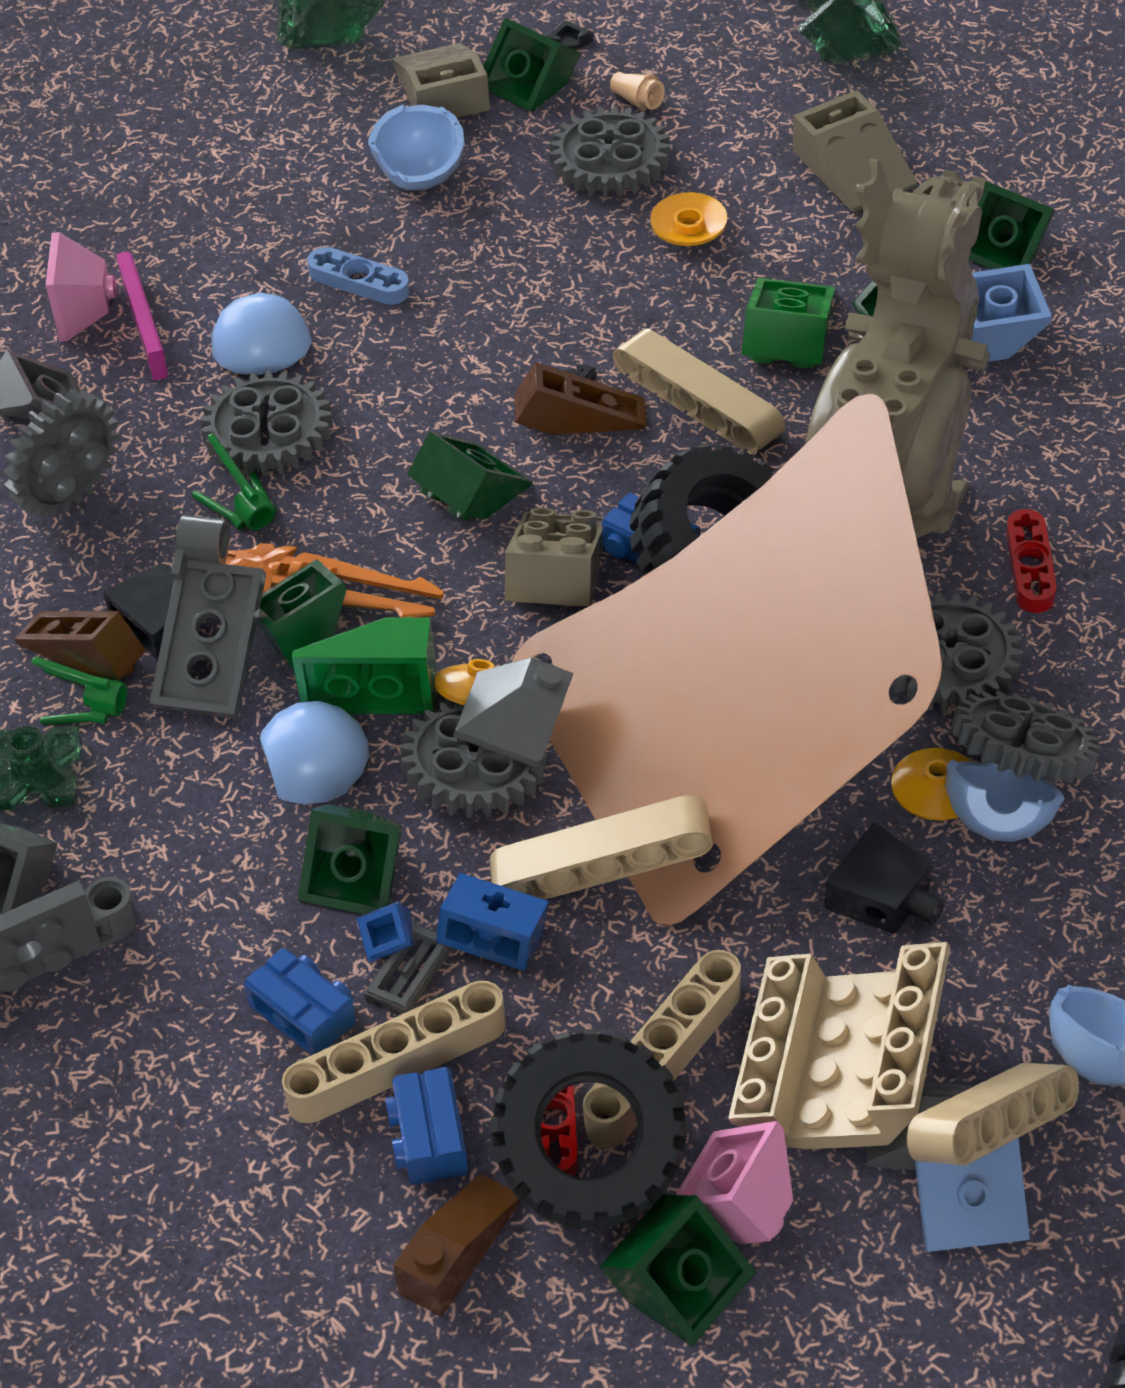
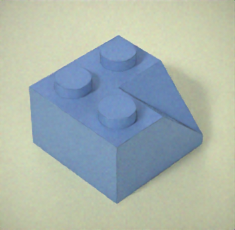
(1008, 310)

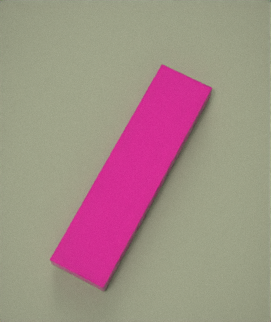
(142, 316)

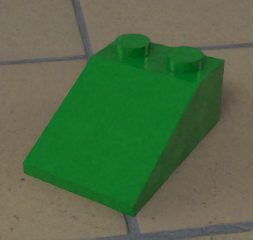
(787, 322)
(371, 668)

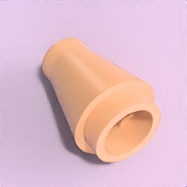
(638, 89)

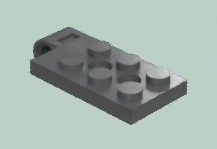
(205, 590)
(62, 929)

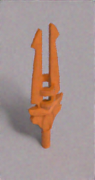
(280, 564)

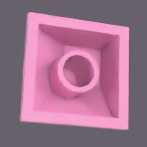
(77, 286)
(744, 1181)

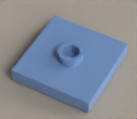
(973, 1201)

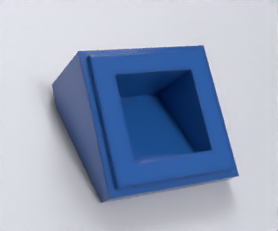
(386, 931)

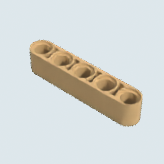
(700, 390)
(605, 849)
(671, 1029)
(372, 1056)
(992, 1113)

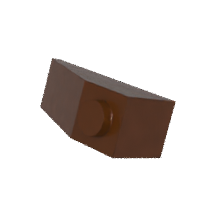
(574, 405)
(85, 641)
(453, 1244)

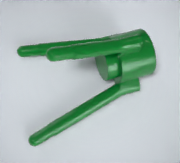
(251, 504)
(100, 694)

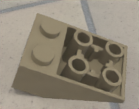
(445, 78)
(839, 142)
(554, 558)

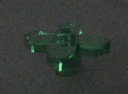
(37, 764)

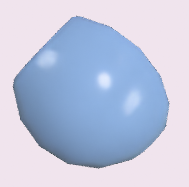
(417, 146)
(259, 335)
(314, 752)
(999, 802)
(1090, 1033)

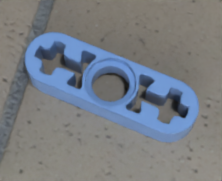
(336, 266)

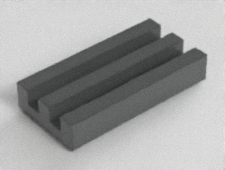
(392, 1000)

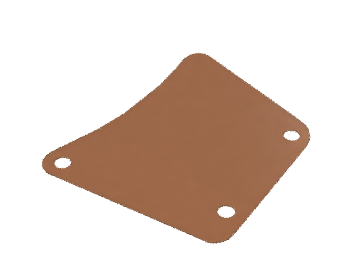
(755, 658)

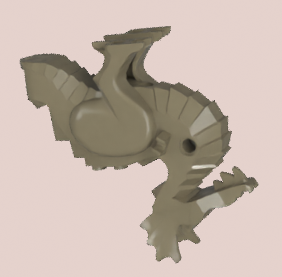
(918, 334)

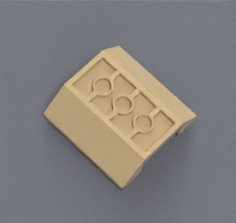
(840, 1053)

